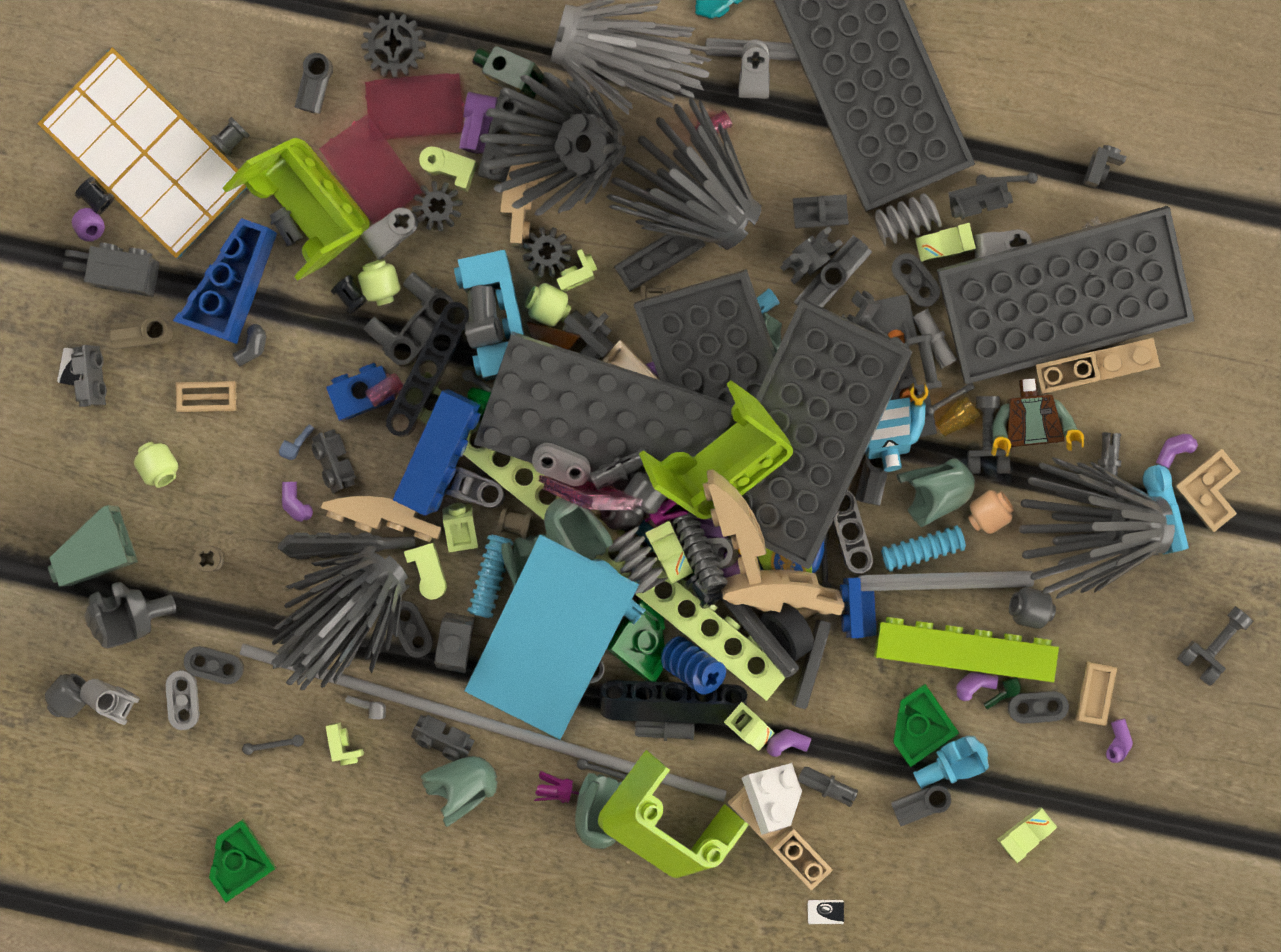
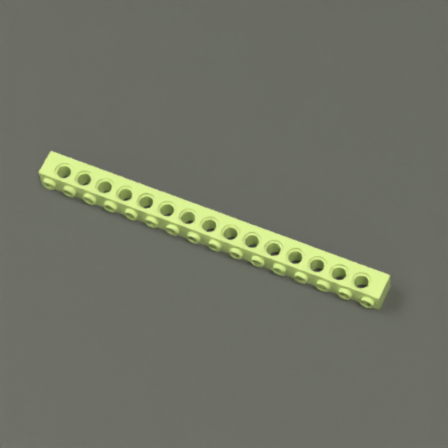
(762, 683)

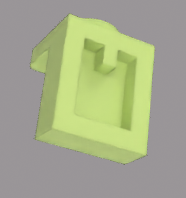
(575, 277)
(459, 527)
(337, 741)

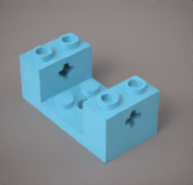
(494, 271)

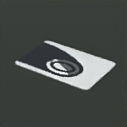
(66, 370)
(825, 911)

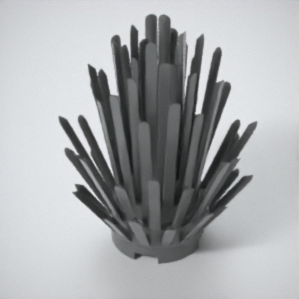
(353, 598)

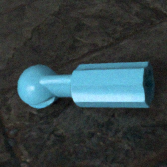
(1158, 482)

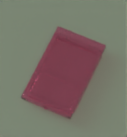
(416, 105)
(370, 169)
(589, 497)

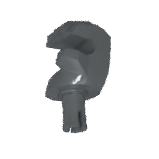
(124, 615)

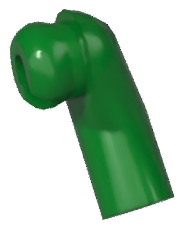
(479, 396)

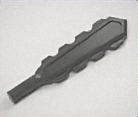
(344, 544)

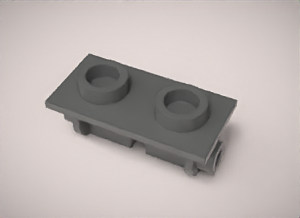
(973, 199)
(89, 362)
(327, 451)
(431, 736)

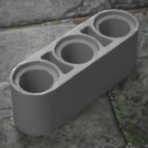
(860, 542)

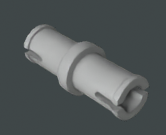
(939, 346)

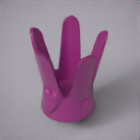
(662, 516)
(560, 789)

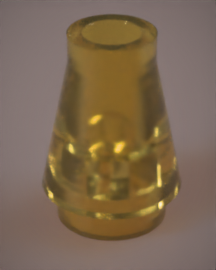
(959, 416)

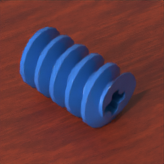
(693, 665)

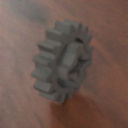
(380, 45)

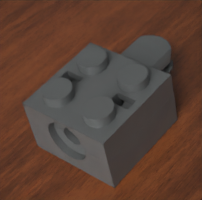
(117, 270)

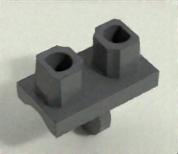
(820, 211)
(592, 331)

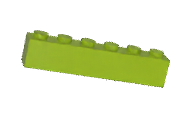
(966, 651)

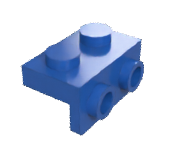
(859, 614)

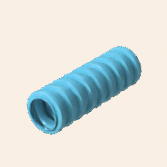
(923, 548)
(489, 578)

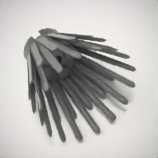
(579, 143)
(716, 209)
(1132, 527)

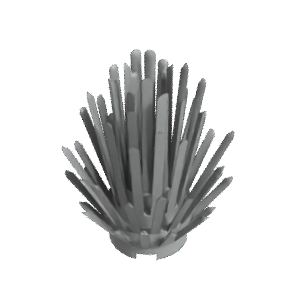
(619, 50)

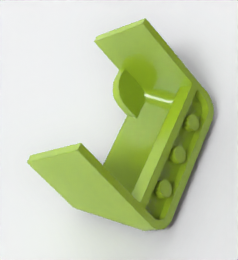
(311, 194)
(740, 455)
(635, 811)

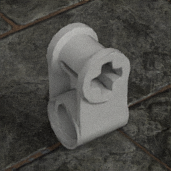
(754, 75)
(386, 236)
(997, 242)
(474, 488)
(108, 700)

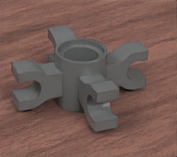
(811, 255)

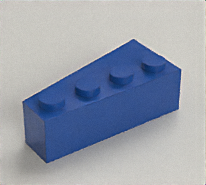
(230, 283)
(437, 453)

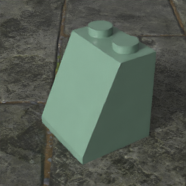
(94, 549)

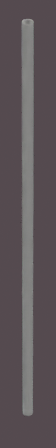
(494, 726)

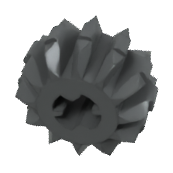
(436, 216)
(537, 248)

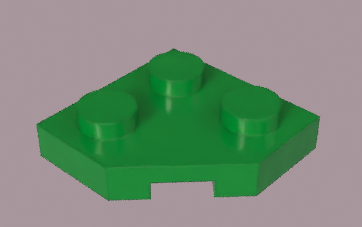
(641, 644)
(921, 726)
(238, 861)

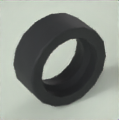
(789, 630)

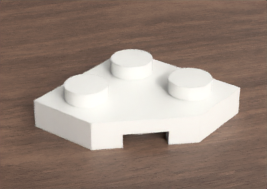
(773, 797)

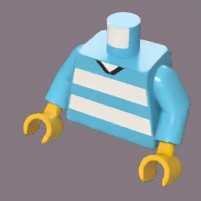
(898, 429)

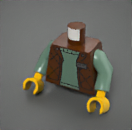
(1033, 421)

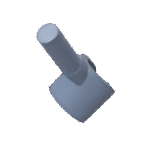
(289, 450)

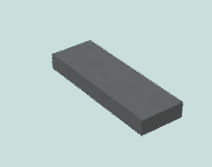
(656, 259)
(811, 665)

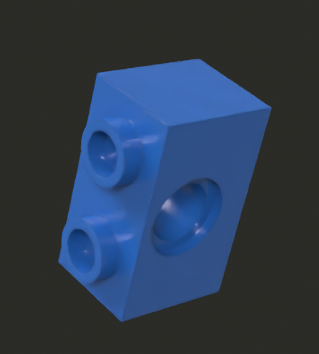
(342, 395)

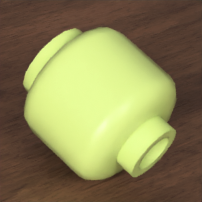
(379, 282)
(547, 304)
(156, 464)

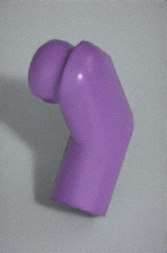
(292, 505)
(973, 681)
(786, 739)
(1122, 742)

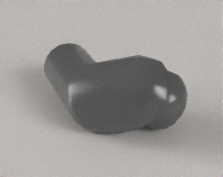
(254, 346)

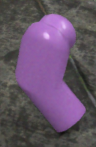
(1176, 445)

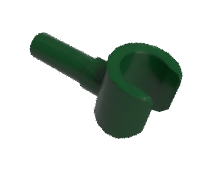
(1011, 687)

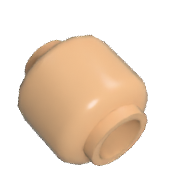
(990, 511)

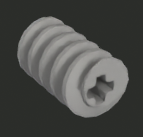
(906, 218)
(636, 561)

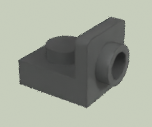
(1097, 168)

